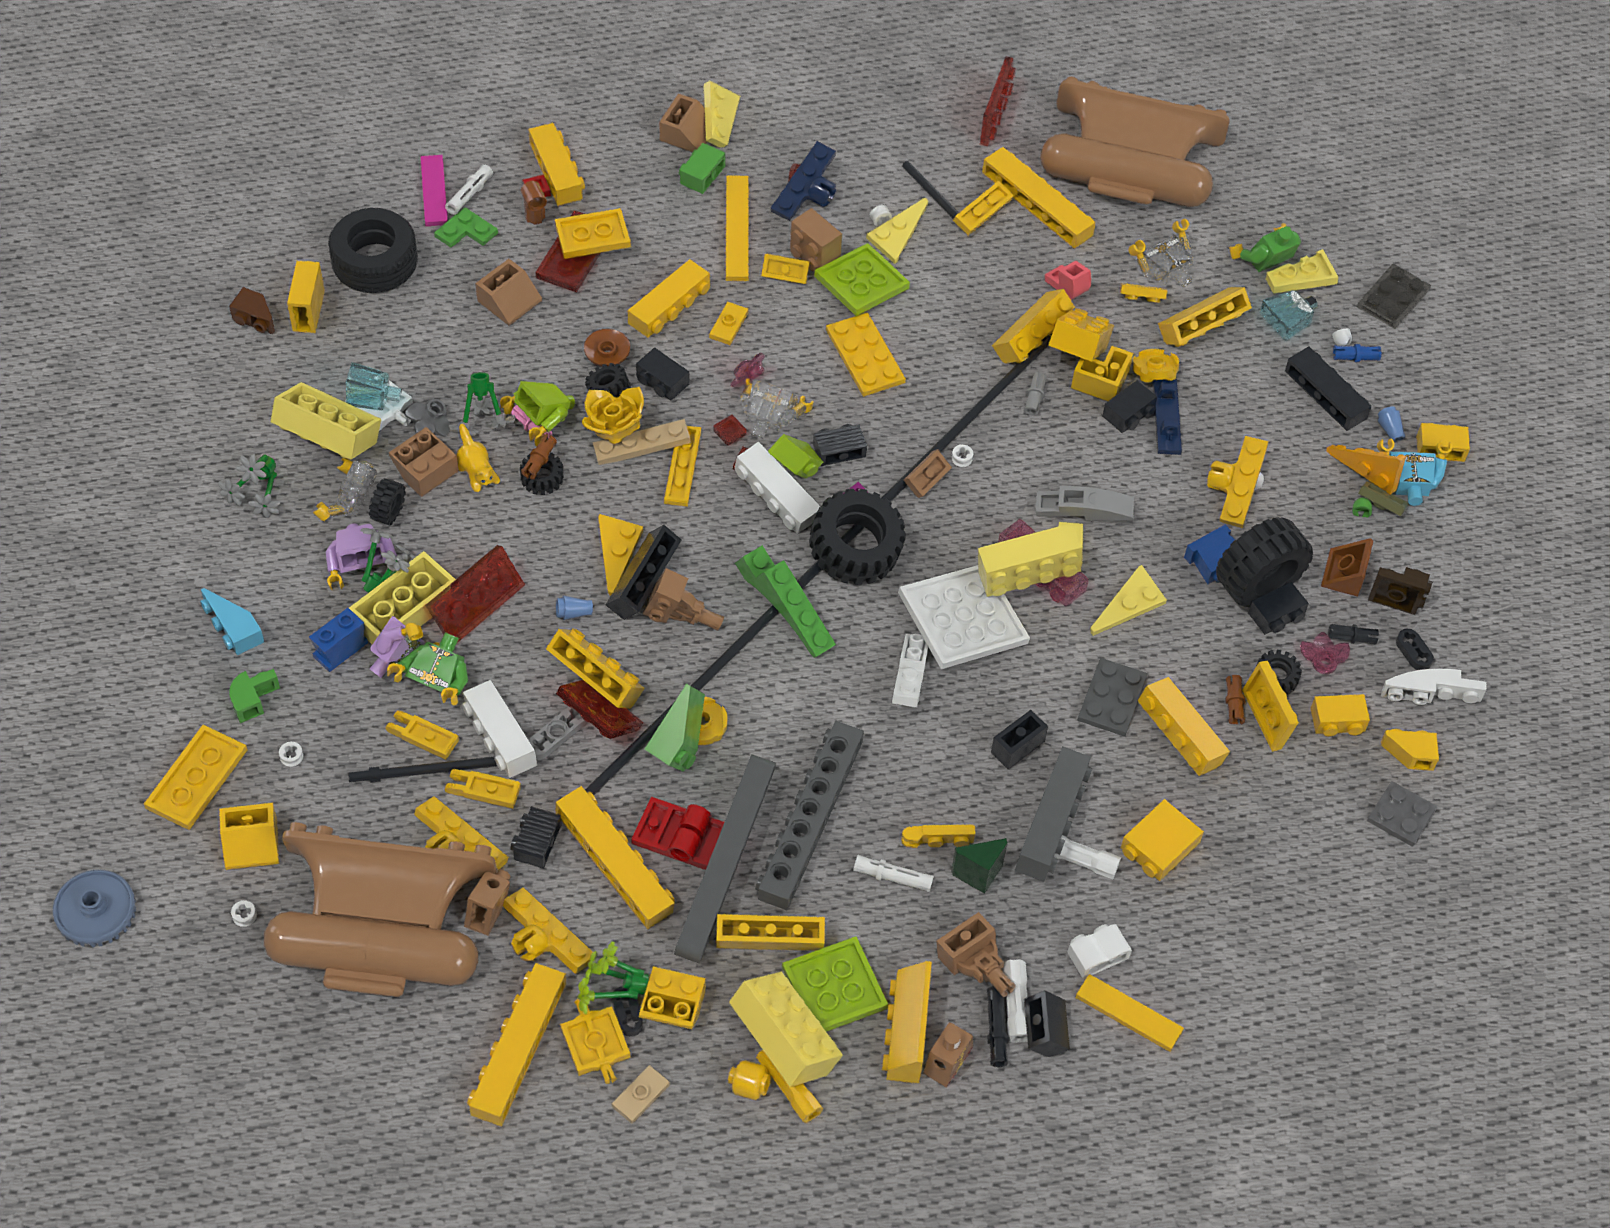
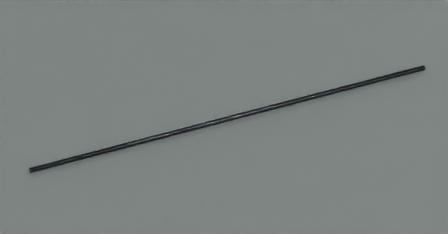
(612, 769)

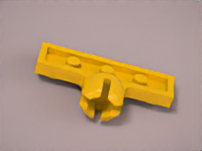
(1238, 480)
(452, 828)
(544, 933)

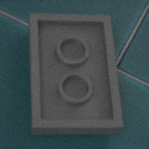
(1112, 697)

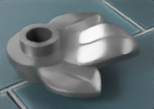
(425, 417)

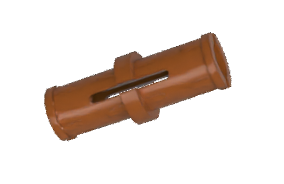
(539, 456)
(1235, 699)

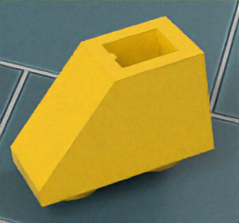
(1413, 749)

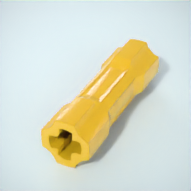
(799, 1096)

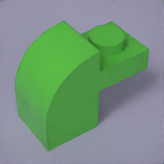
(246, 692)

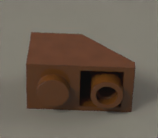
(251, 309)

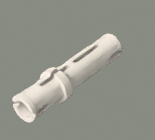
(482, 176)
(897, 874)

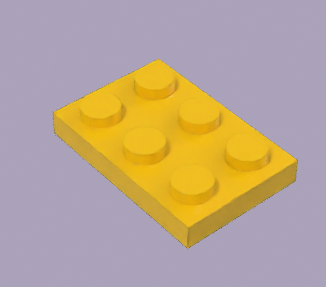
(592, 233)
(1270, 706)

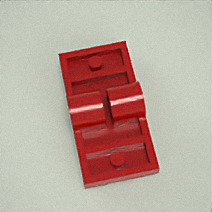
(678, 832)

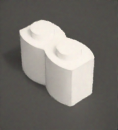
(1098, 950)

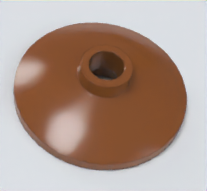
(605, 340)

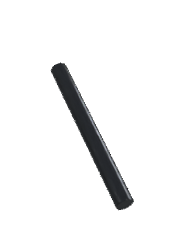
(930, 189)

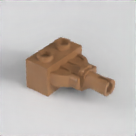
(672, 601)
(974, 953)

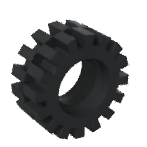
(608, 378)
(545, 483)
(387, 501)
(1288, 665)

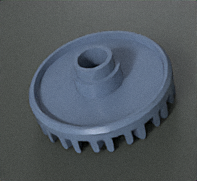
(94, 907)

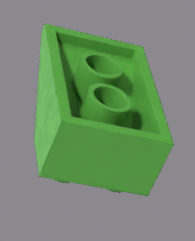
(679, 732)

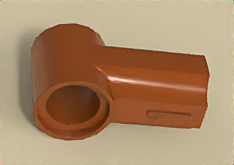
(533, 202)

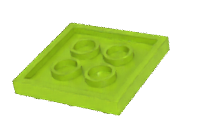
(861, 279)
(836, 984)

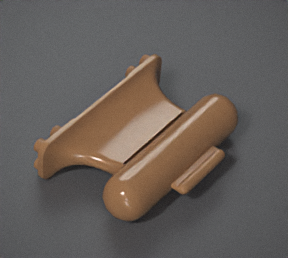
(1133, 145)
(378, 913)

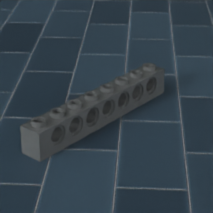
(781, 892)

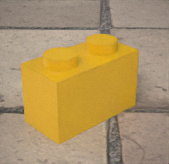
(1431, 434)
(1340, 714)

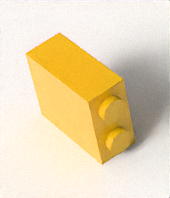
(306, 296)
(1161, 840)

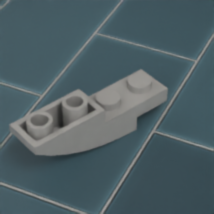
(1085, 501)

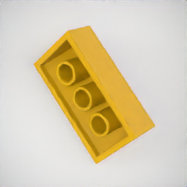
(908, 1023)

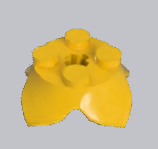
(612, 416)

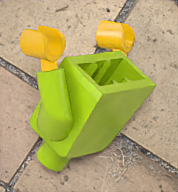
(542, 404)

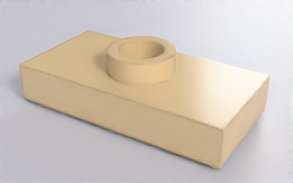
(640, 1094)

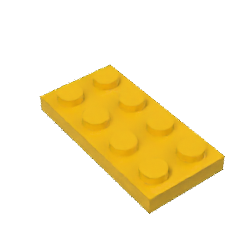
(865, 354)
(195, 777)

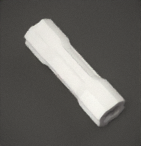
(1098, 861)
(1016, 1022)

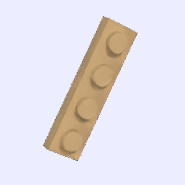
(643, 442)

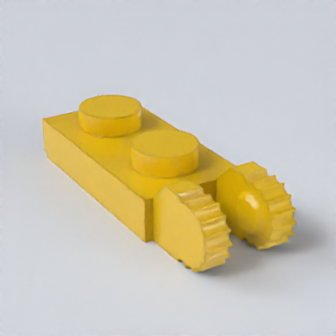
(423, 734)
(484, 788)
(937, 835)

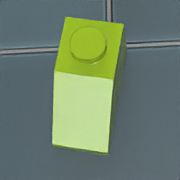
(796, 456)

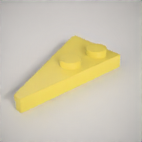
(894, 234)
(1134, 599)

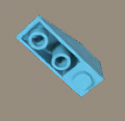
(238, 624)

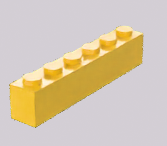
(1039, 197)
(614, 857)
(517, 1044)

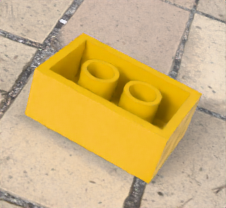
(1081, 334)

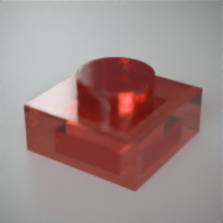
(729, 430)

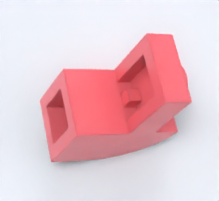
(1073, 278)

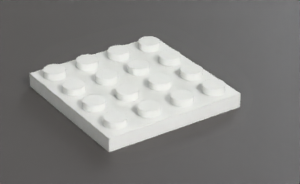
(960, 618)

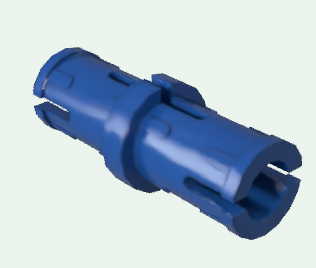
(1357, 353)

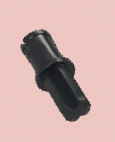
(1352, 633)

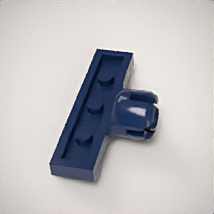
(807, 183)

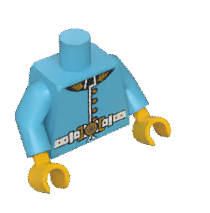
(1420, 471)

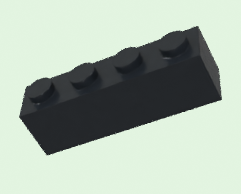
(1328, 388)
(643, 572)

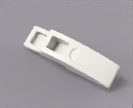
(910, 671)
(1424, 684)

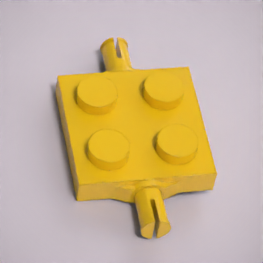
(595, 1041)

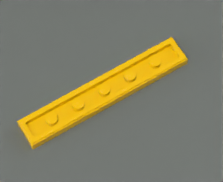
(736, 228)

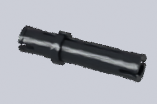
(997, 1033)

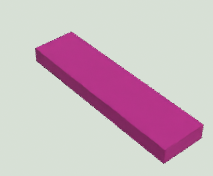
(433, 190)

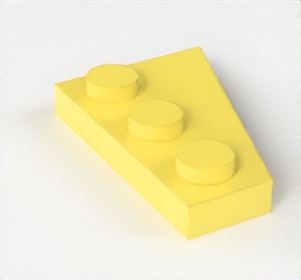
(719, 113)
(1305, 274)

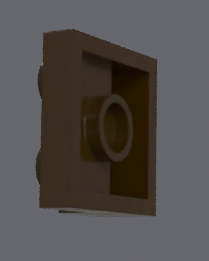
(1401, 591)

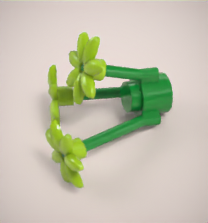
(634, 980)

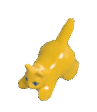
(474, 459)

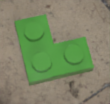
(464, 224)

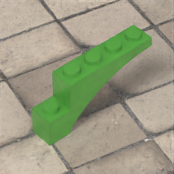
(787, 596)

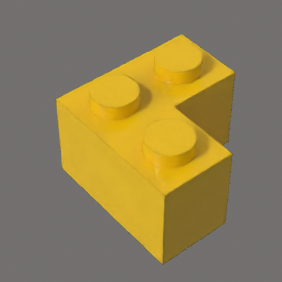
(1103, 378)

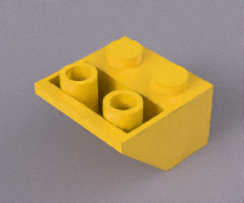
(249, 836)
(673, 998)

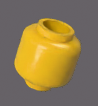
(749, 1080)

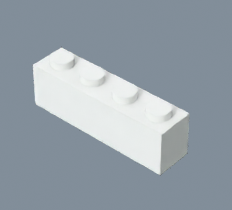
(776, 487)
(499, 729)

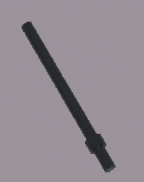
(375, 774)

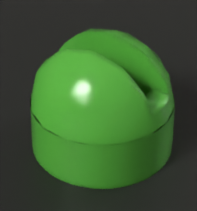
(1362, 504)

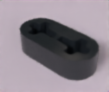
(1414, 649)
(621, 1012)

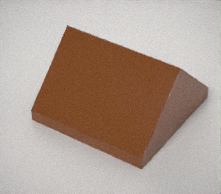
(1347, 567)

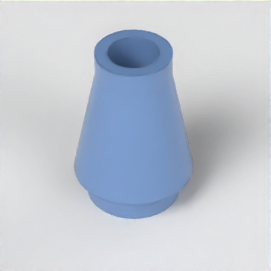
(1391, 422)
(572, 607)

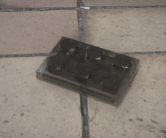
(1394, 296)

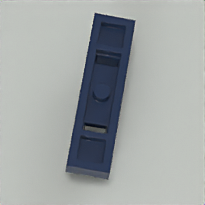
(1167, 417)

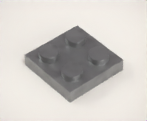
(1402, 813)

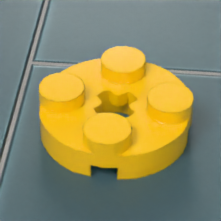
(1155, 365)
(717, 724)

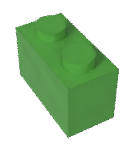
(702, 168)

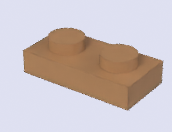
(927, 473)

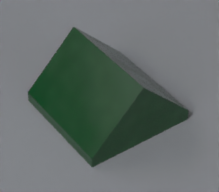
(979, 863)

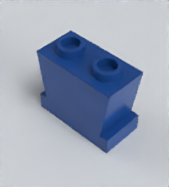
(1207, 551)
(338, 639)

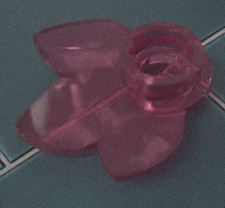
(748, 369)
(1324, 650)

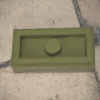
(1382, 499)

